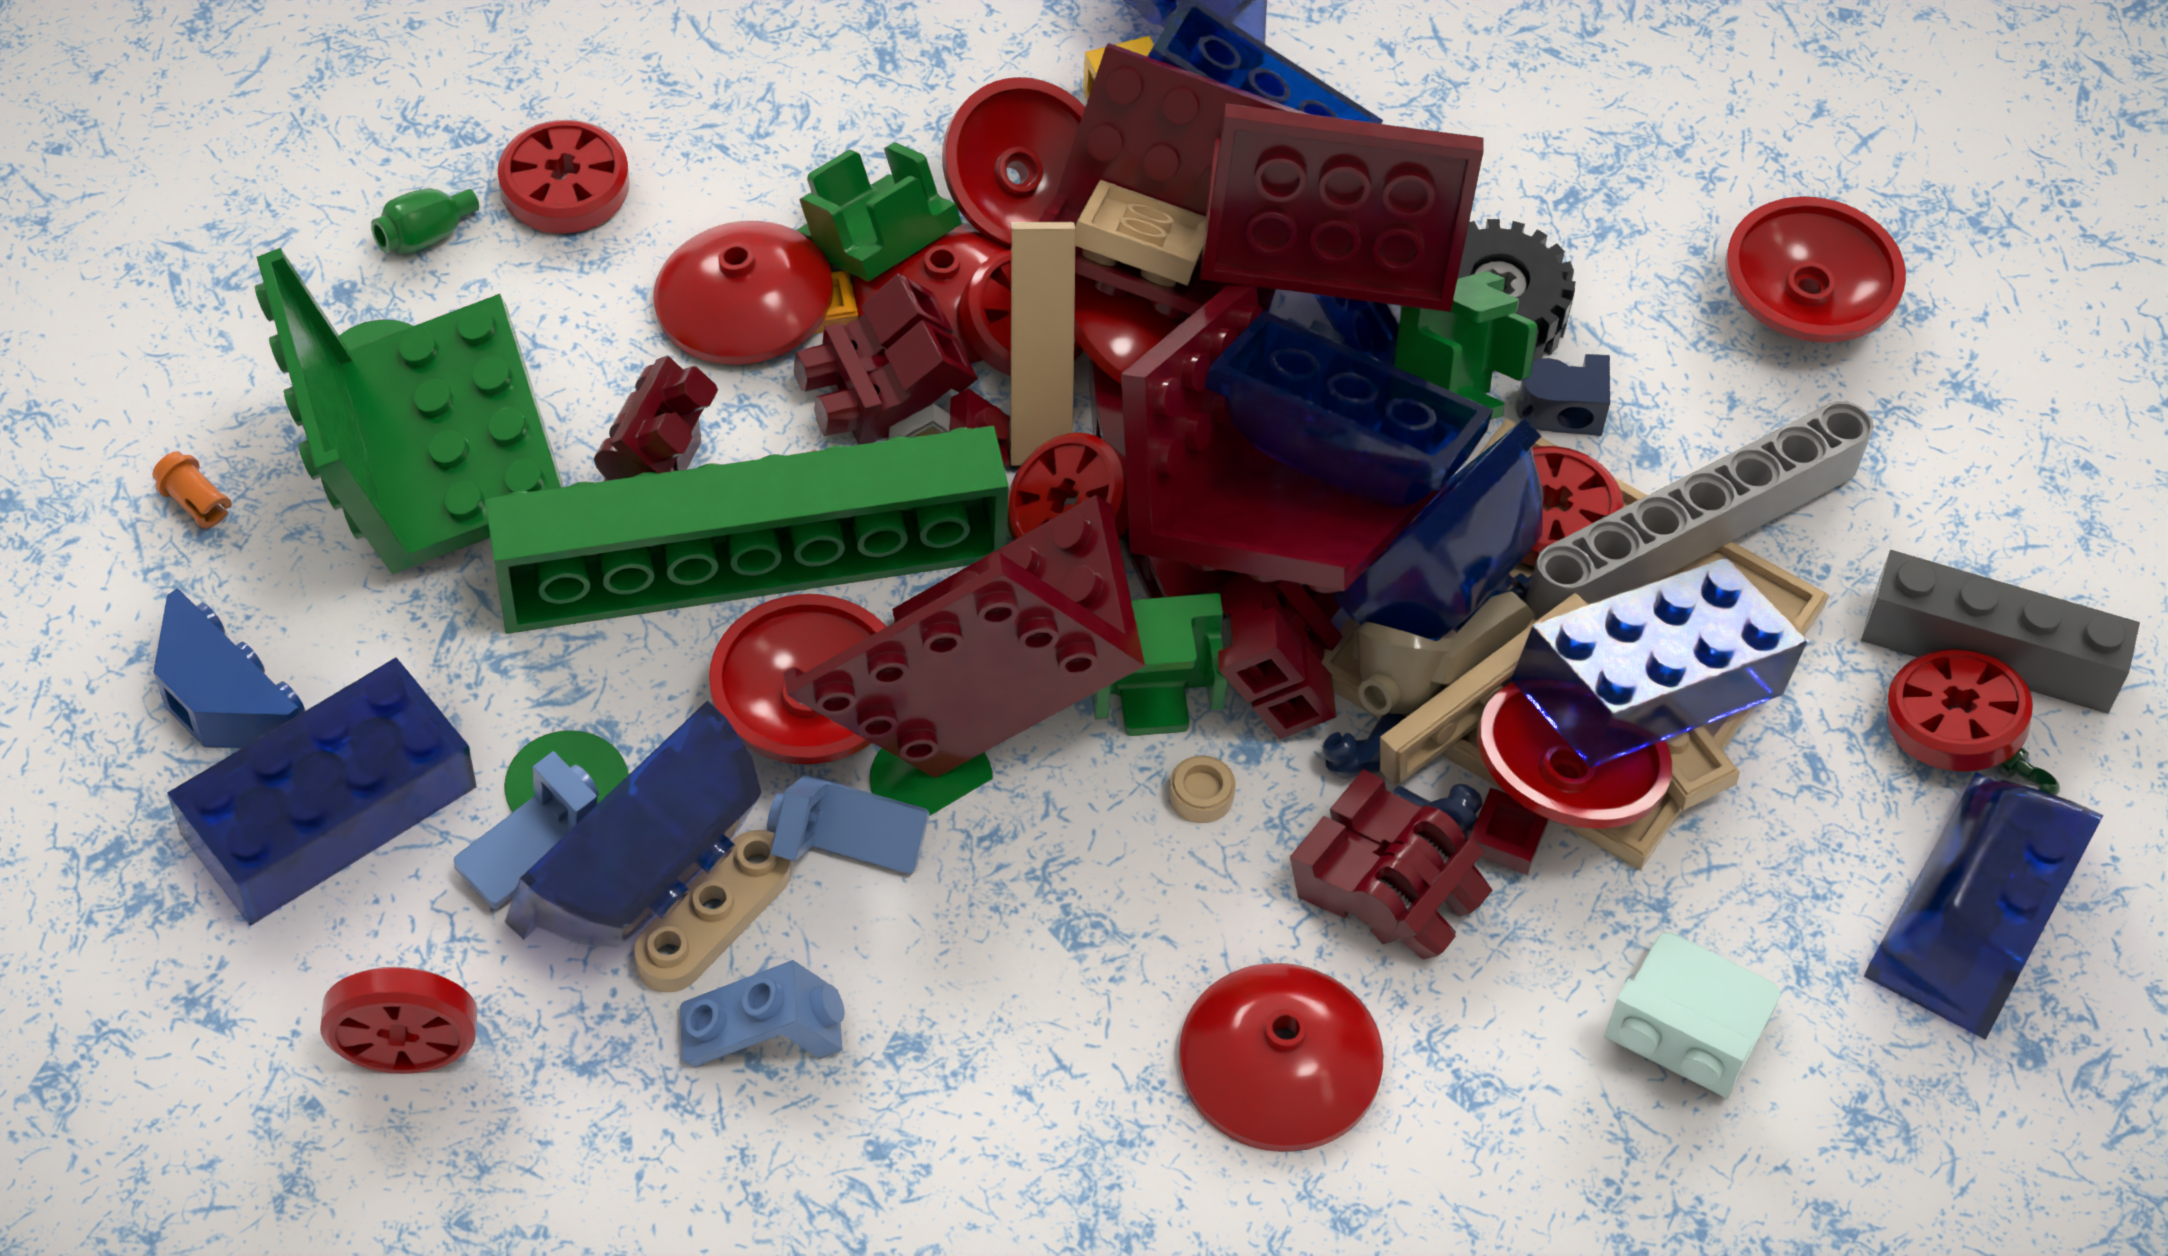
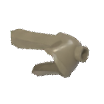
(1409, 670)

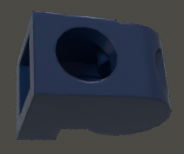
(1567, 396)

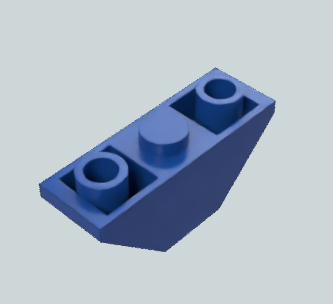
(214, 684)

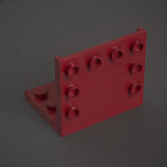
(1153, 135)
(1339, 207)
(1215, 498)
(988, 647)

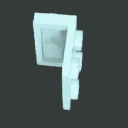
(1693, 1013)

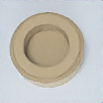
(1202, 789)

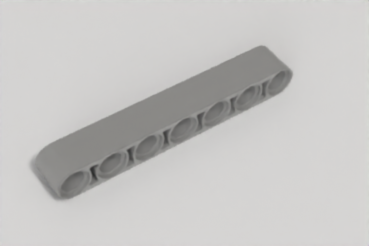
(1703, 509)

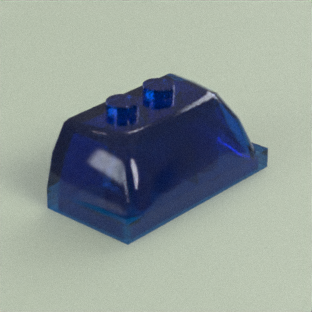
(1344, 413)
(1457, 545)
(643, 839)
(1983, 901)

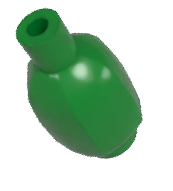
(421, 219)

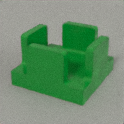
(875, 224)
(1469, 342)
(1179, 652)

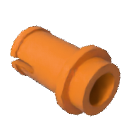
(180, 478)

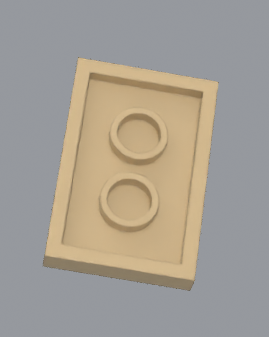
(1140, 233)

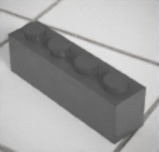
(2047, 640)

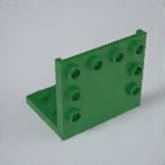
(411, 422)

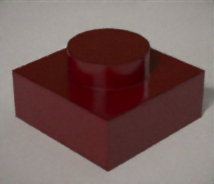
(973, 411)
(1508, 832)

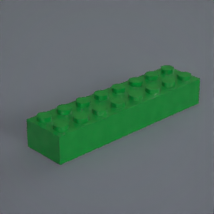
(747, 528)

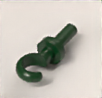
(2019, 765)

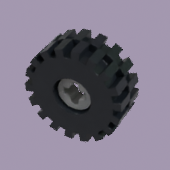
(1530, 274)

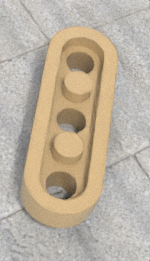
(707, 932)

